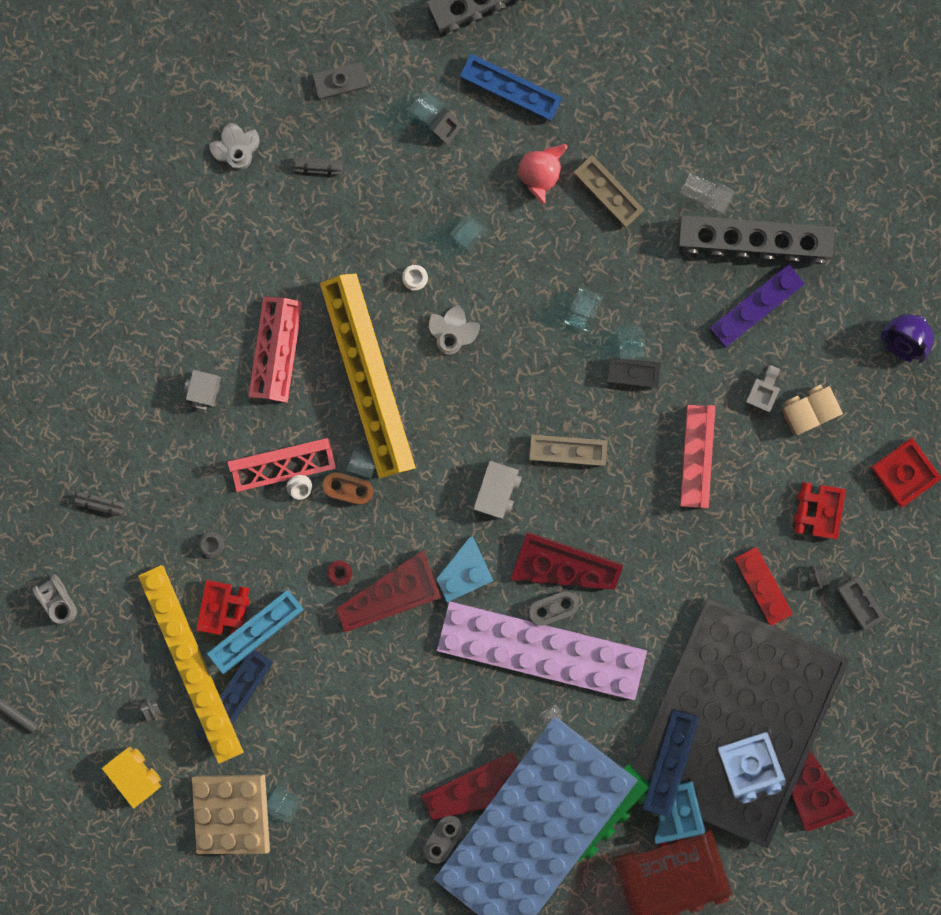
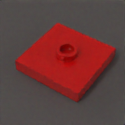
(905, 473)

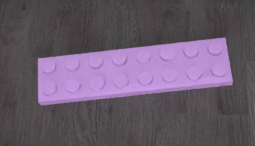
(542, 650)

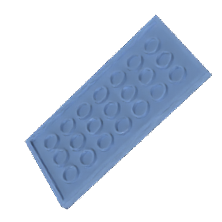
(536, 825)

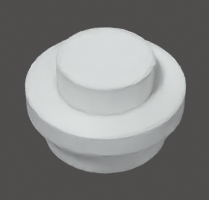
(414, 277)
(299, 487)

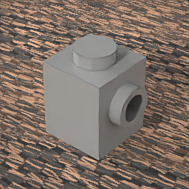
(202, 389)

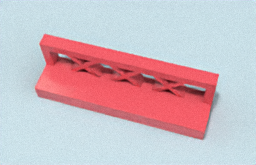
(279, 349)
(280, 455)
(697, 456)

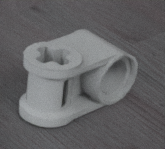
(54, 599)

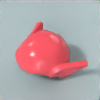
(541, 170)

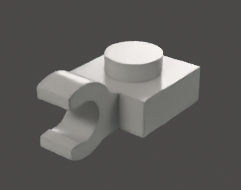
(763, 392)

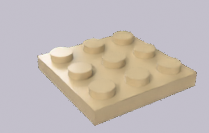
(230, 814)

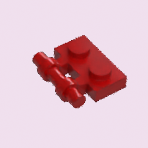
(827, 510)
(215, 607)

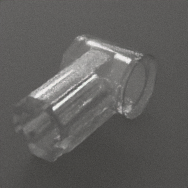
(711, 195)

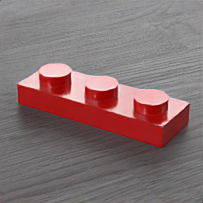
(763, 586)

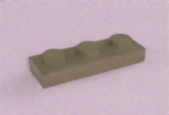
(608, 191)
(568, 450)

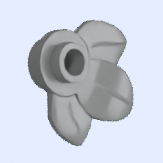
(233, 143)
(455, 327)

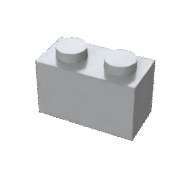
(497, 489)

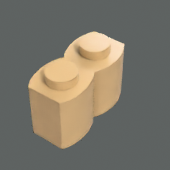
(811, 411)

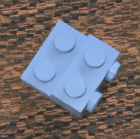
(752, 767)

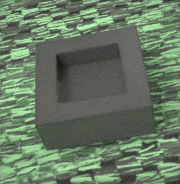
(445, 126)

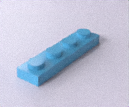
(255, 632)

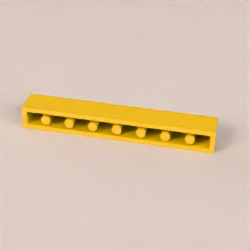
(367, 375)

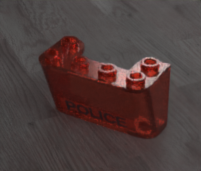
(674, 877)

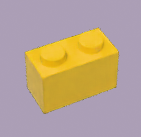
(132, 776)

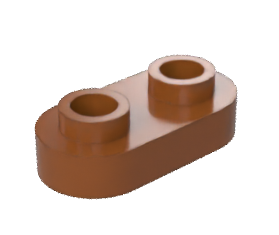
(348, 488)

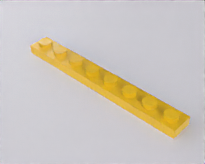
(190, 664)

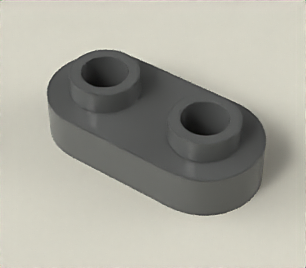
(553, 607)
(443, 839)

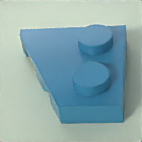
(464, 572)
(684, 818)

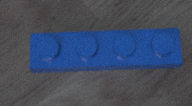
(511, 87)

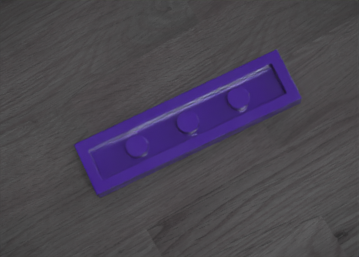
(757, 306)

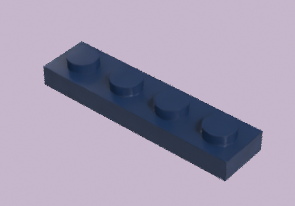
(242, 686)
(671, 764)

